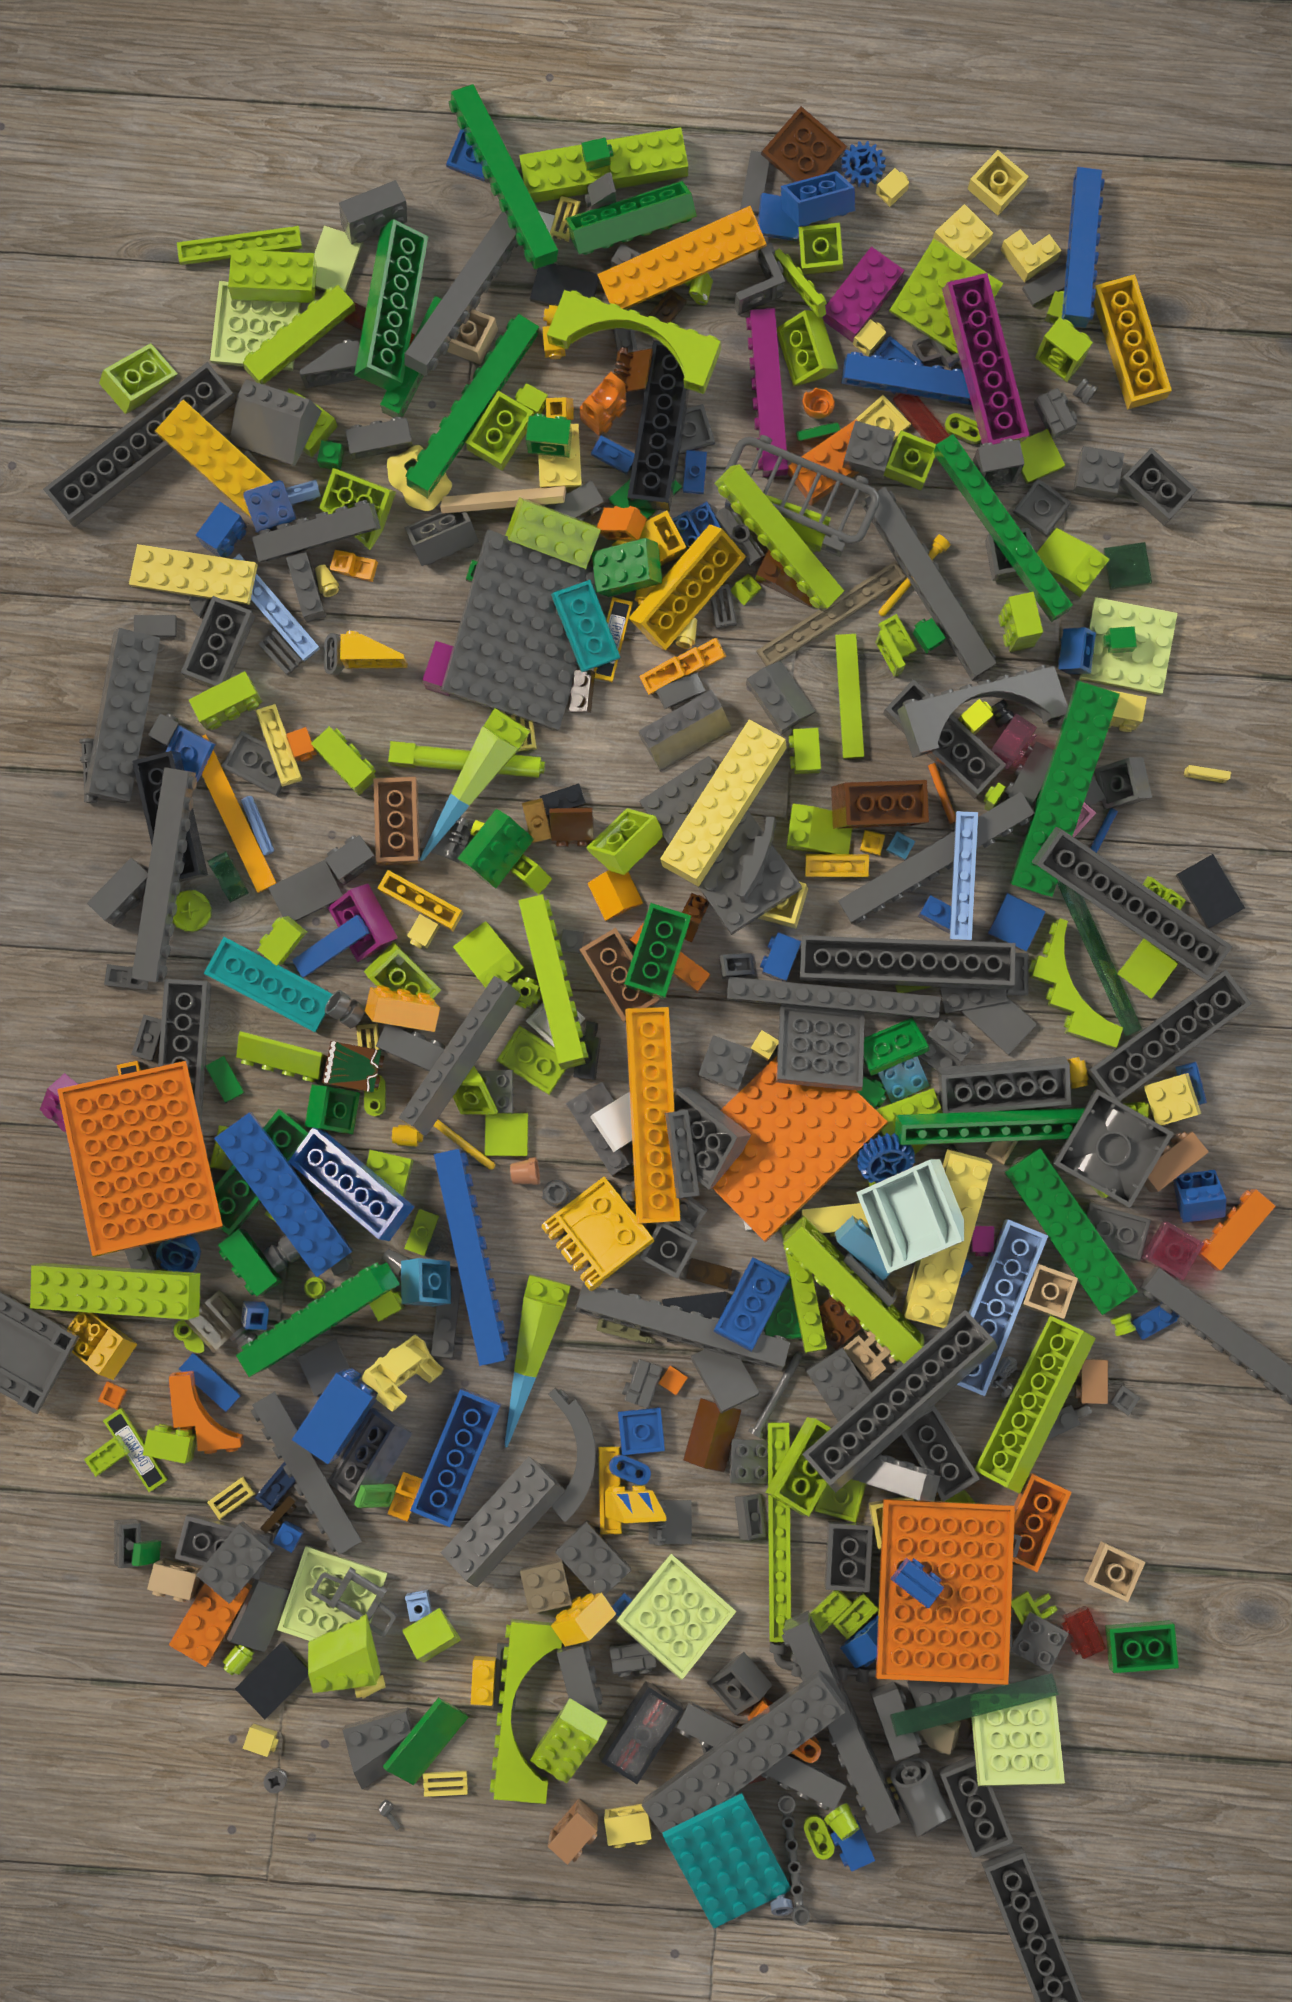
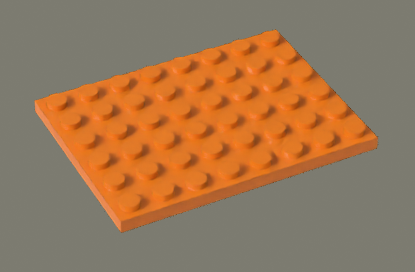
(794, 1146)
(139, 1158)
(968, 1625)

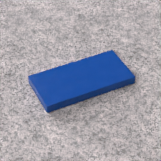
(751, 1304)

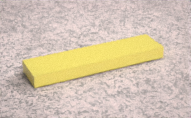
(278, 745)

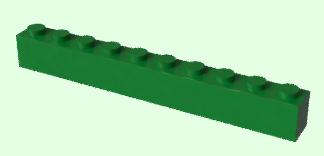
(503, 176)
(470, 408)
(1002, 528)
(986, 1126)

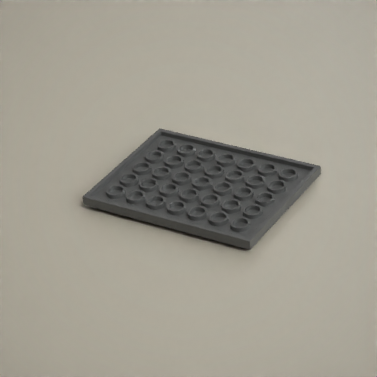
(510, 635)

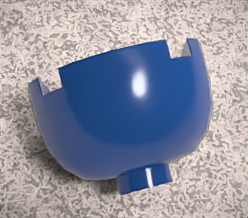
(179, 1254)

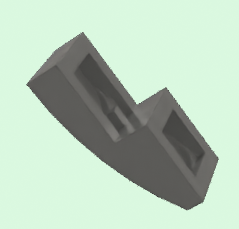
(680, 690)
(122, 977)

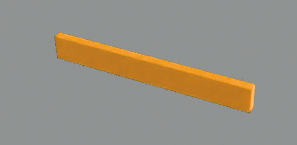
(237, 824)

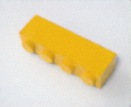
(420, 900)

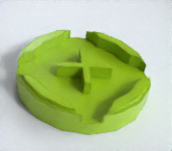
(192, 911)

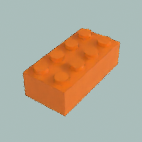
(827, 454)
(1036, 1518)
(207, 1624)

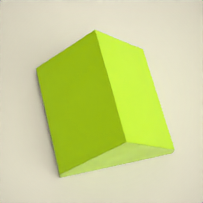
(431, 1635)

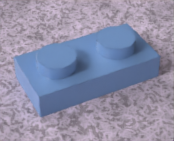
(305, 491)

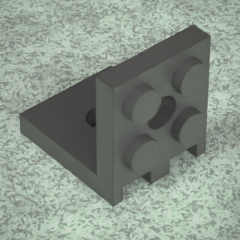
(766, 290)

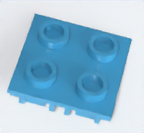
(903, 1079)

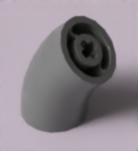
(920, 1795)

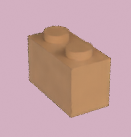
(1093, 1382)

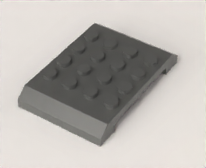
(30, 1353)

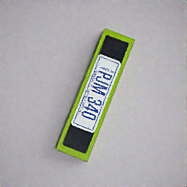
(144, 1466)

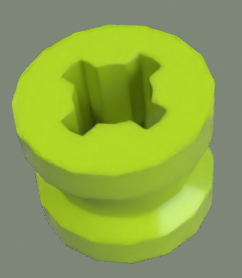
(1123, 1324)

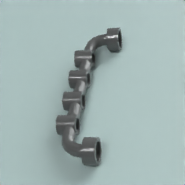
(862, 1673)
(800, 1913)

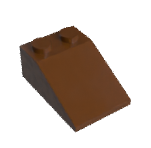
(773, 576)
(571, 826)

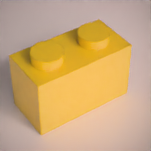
(483, 1680)

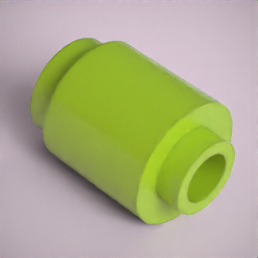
(238, 1659)

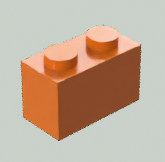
(621, 523)

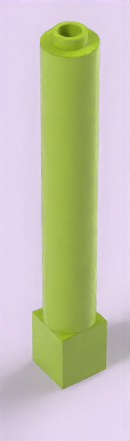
(412, 755)

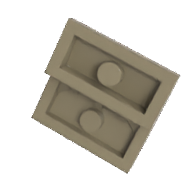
(216, 1321)

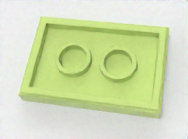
(335, 259)

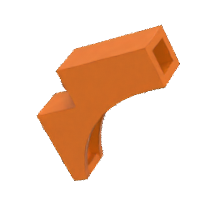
(190, 1412)

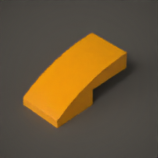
(353, 565)
(404, 1496)

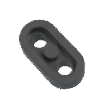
(332, 661)

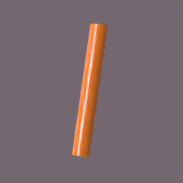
(942, 793)

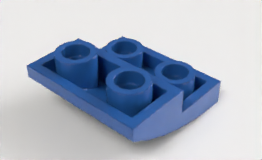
(693, 523)
(1017, 921)

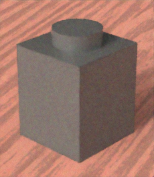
(164, 729)

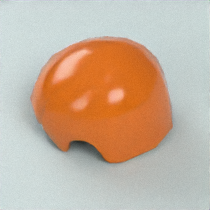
(818, 403)

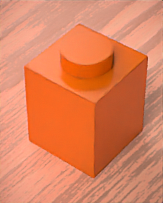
(301, 744)

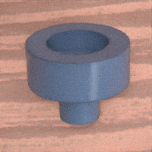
(781, 1906)

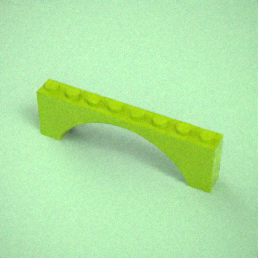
(582, 315)
(514, 1775)

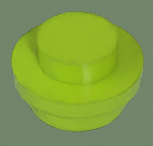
(314, 1287)

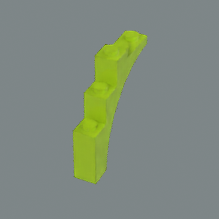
(1052, 969)

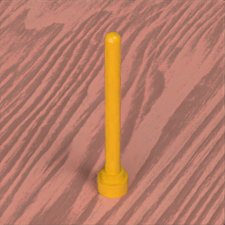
(939, 545)
(464, 1145)

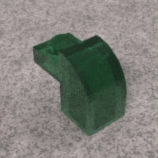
(228, 876)

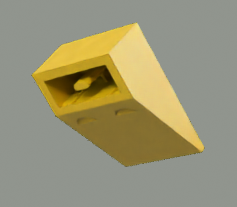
(662, 530)
(100, 1344)

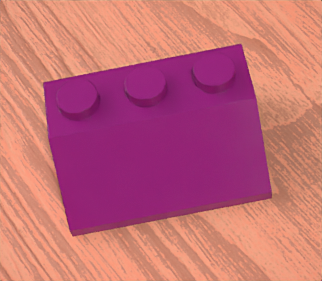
(364, 903)

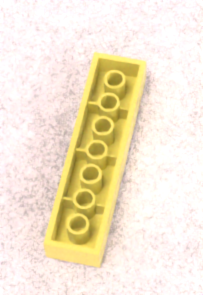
(723, 803)
(938, 1275)

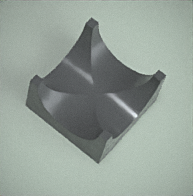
(1113, 1148)

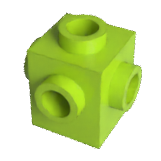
(533, 996)

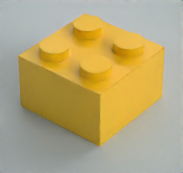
(583, 1619)

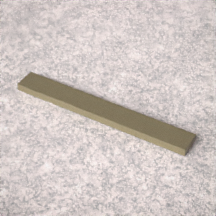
(829, 617)

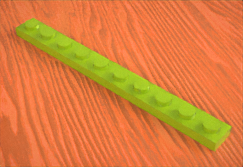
(778, 1537)

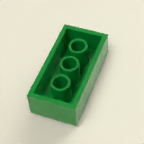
(657, 951)

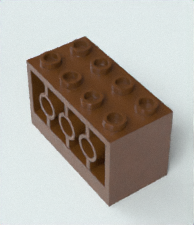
(879, 804)

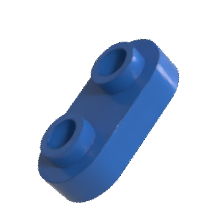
(628, 1470)

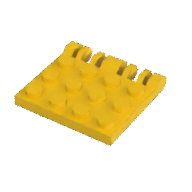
(600, 1230)

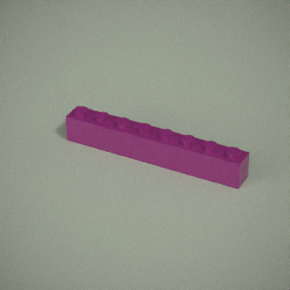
(767, 386)

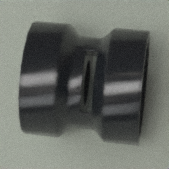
(1002, 715)

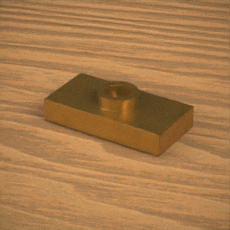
(536, 820)

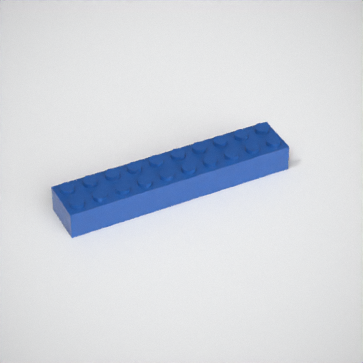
(470, 1256)

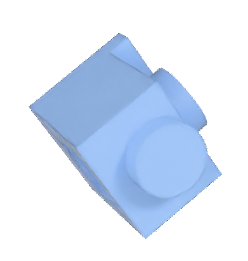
(418, 1598)

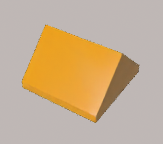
(614, 893)

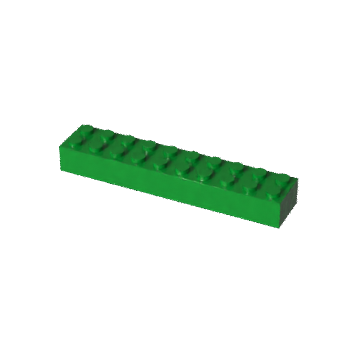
(1066, 779)

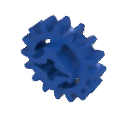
(858, 156)

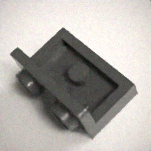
(690, 1215)

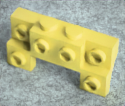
(398, 1367)

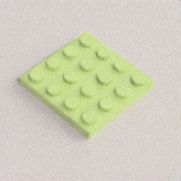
(245, 324)
(1145, 666)
(675, 1616)
(311, 1617)
(1019, 1745)

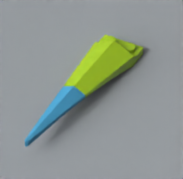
(492, 750)
(540, 1316)

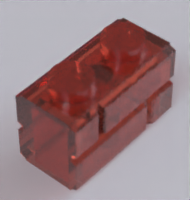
(1083, 1632)

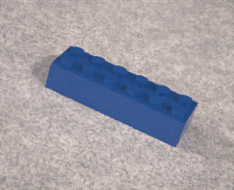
(351, 1184)
(455, 1457)

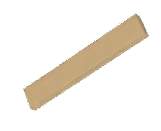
(502, 499)

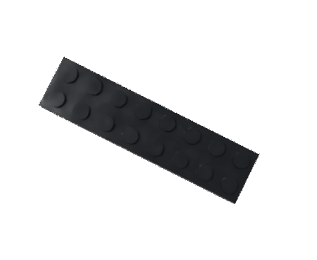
(659, 433)

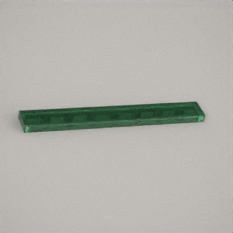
(1101, 960)
(974, 1704)

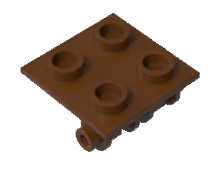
(633, 368)
(837, 1323)

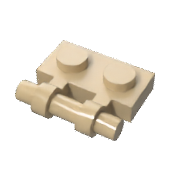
(864, 1357)

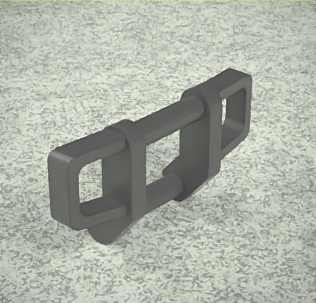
(335, 1602)

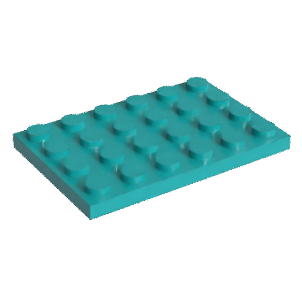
(727, 1861)

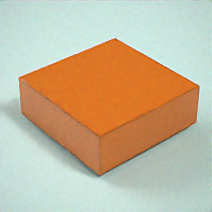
(673, 1380)
(112, 1395)

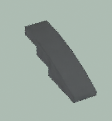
(754, 865)

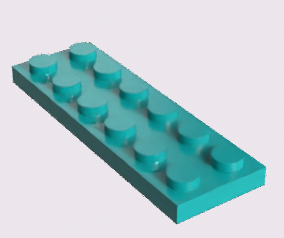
(268, 984)

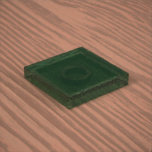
(1127, 566)

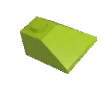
(473, 1096)

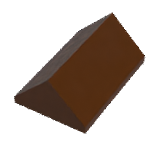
(711, 1436)

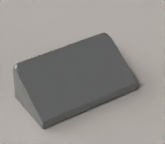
(750, 1516)

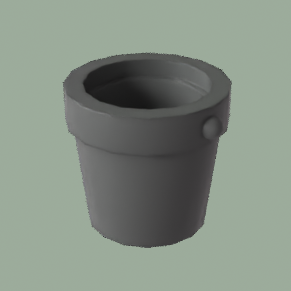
(556, 1193)

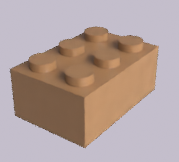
(1175, 1159)
(573, 1832)

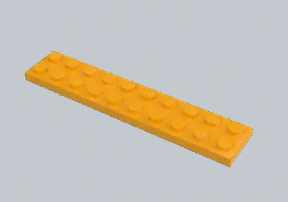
(649, 1101)

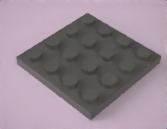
(820, 1047)

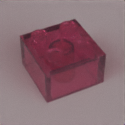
(1016, 736)
(1172, 1250)

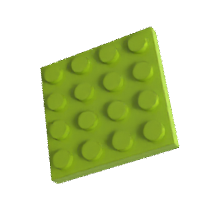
(922, 298)

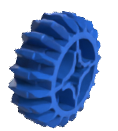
(884, 1158)

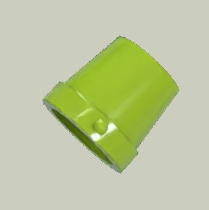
(842, 1821)

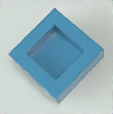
(900, 846)

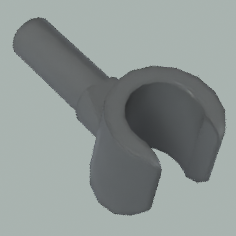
(385, 1809)

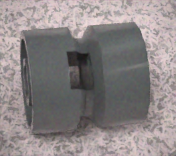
(343, 1007)
(281, 1254)

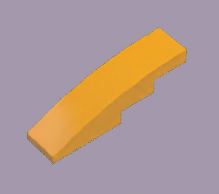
(683, 665)

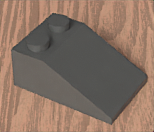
(333, 366)

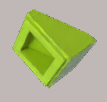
(746, 589)

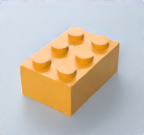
(402, 1008)

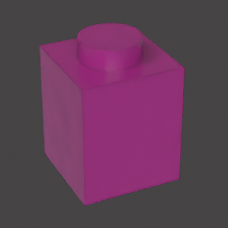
(982, 1240)

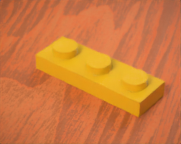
(836, 865)

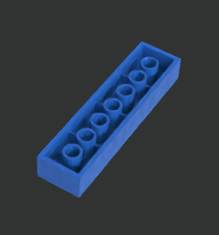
(283, 1194)

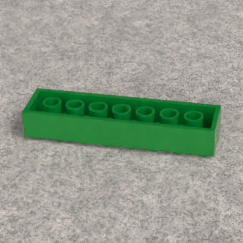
(391, 305)
(1070, 1231)
(317, 1318)

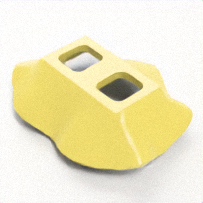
(397, 478)

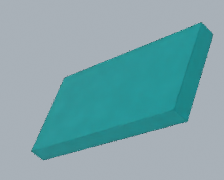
(585, 626)

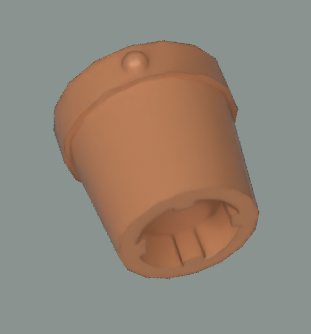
(525, 1172)

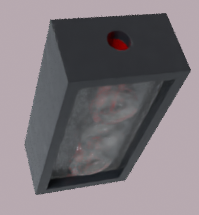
(641, 1732)

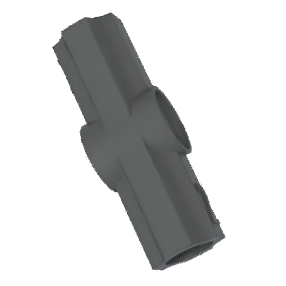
(732, 525)

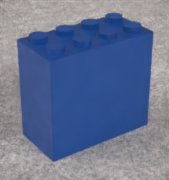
(336, 1416)

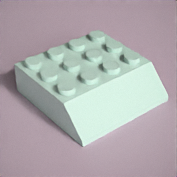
(913, 1214)

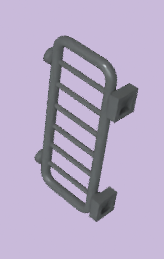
(830, 544)

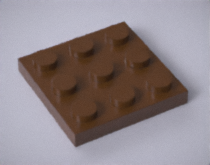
(803, 147)

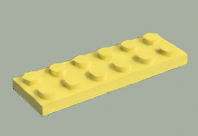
(193, 574)

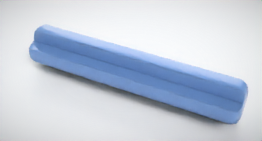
(257, 825)

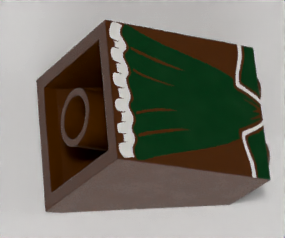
(353, 1067)

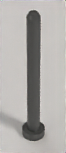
(776, 1395)

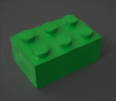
(627, 567)
(496, 848)
(249, 1263)
(1141, 1646)

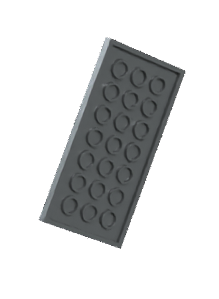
(723, 881)

